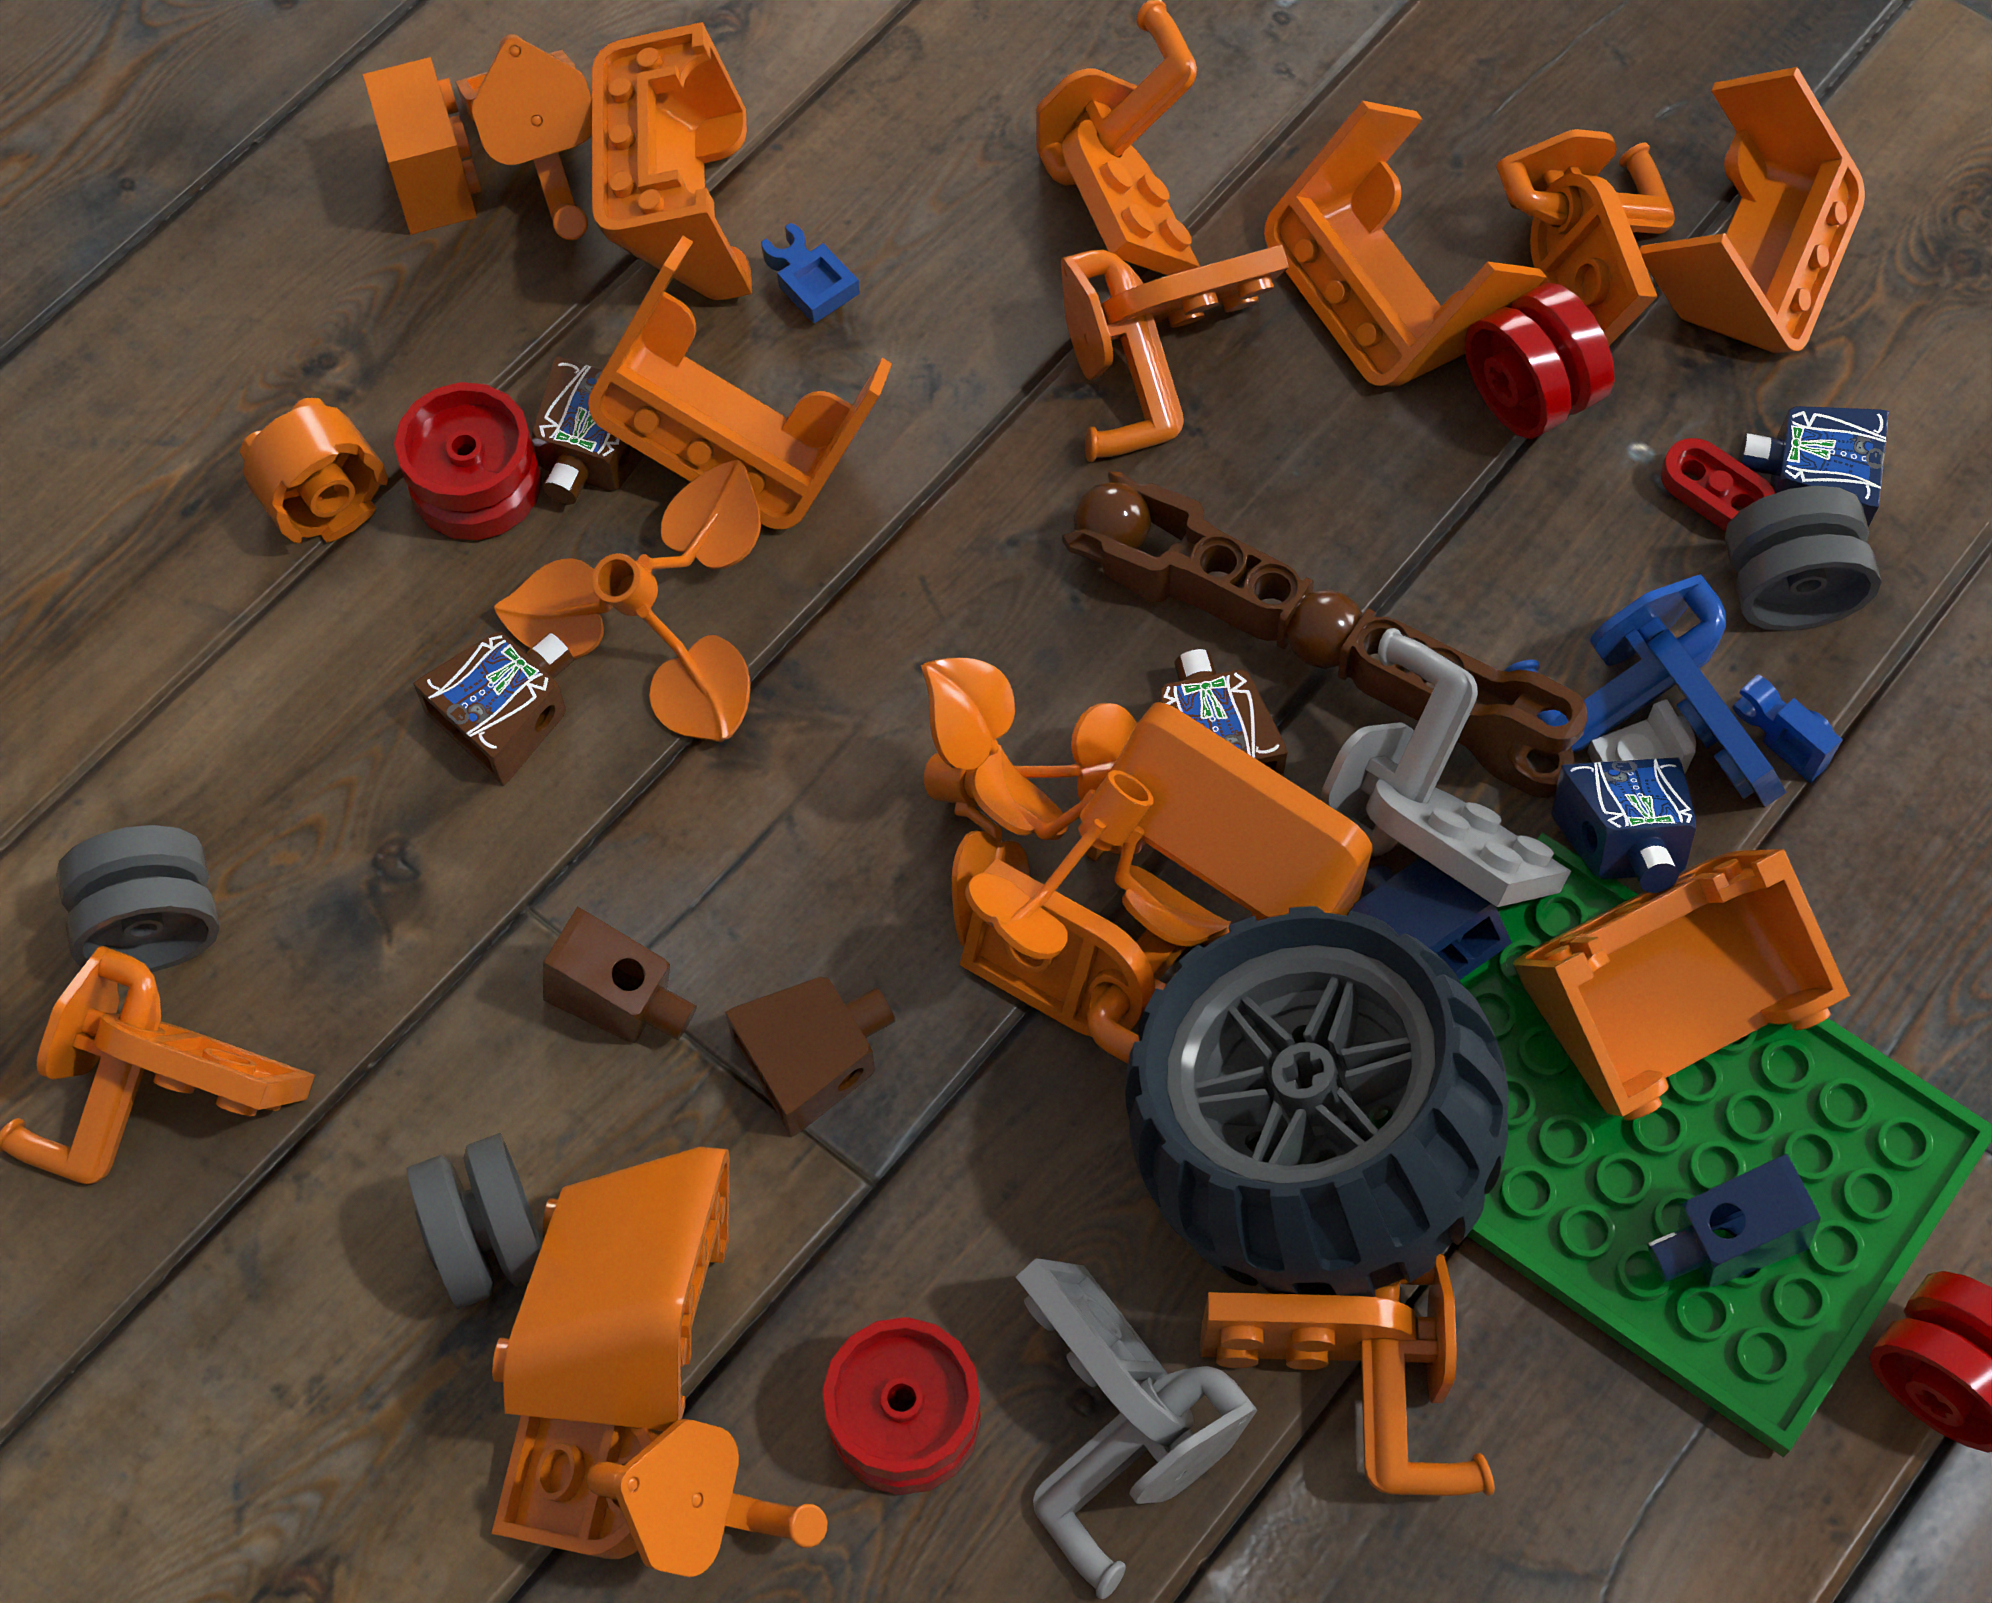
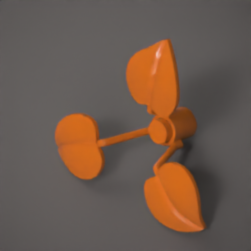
(702, 689)
(967, 713)
(1108, 819)

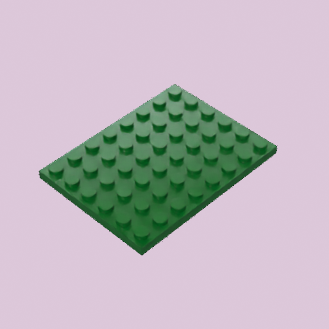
(1593, 1188)

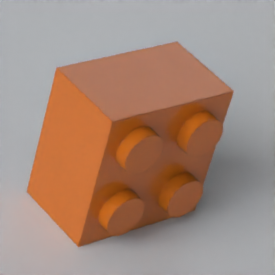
(424, 144)

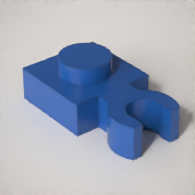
(811, 279)
(1793, 732)

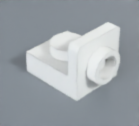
(1654, 738)

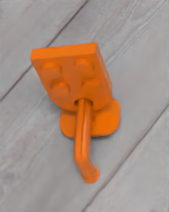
(532, 110)
(1087, 141)
(1585, 226)
(1132, 318)
(1092, 984)
(88, 1027)
(1369, 1329)
(635, 1490)

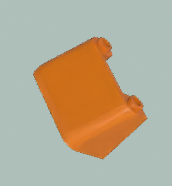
(655, 121)
(1682, 975)
(618, 1293)

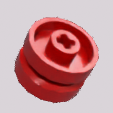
(1539, 360)
(468, 461)
(1942, 1358)
(862, 1395)

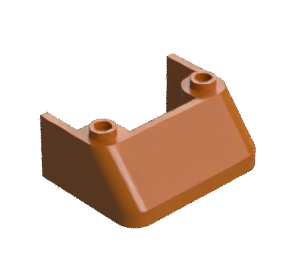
(1789, 229)
(1358, 275)
(699, 421)
(1240, 821)

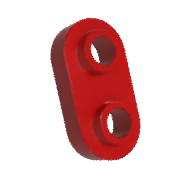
(1721, 480)

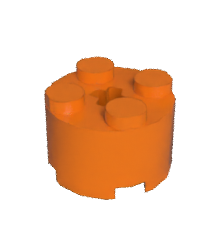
(313, 472)

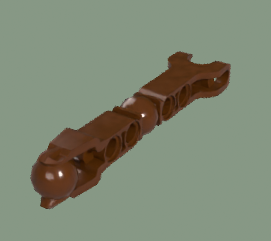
(1319, 625)

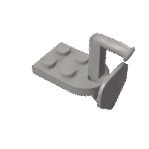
(1394, 776)
(1151, 1418)

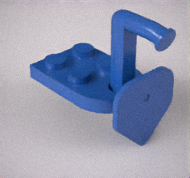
(1666, 663)

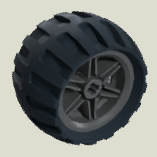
(1306, 1040)

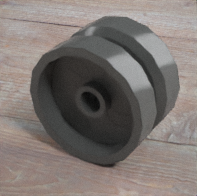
(1802, 558)
(139, 896)
(469, 1223)

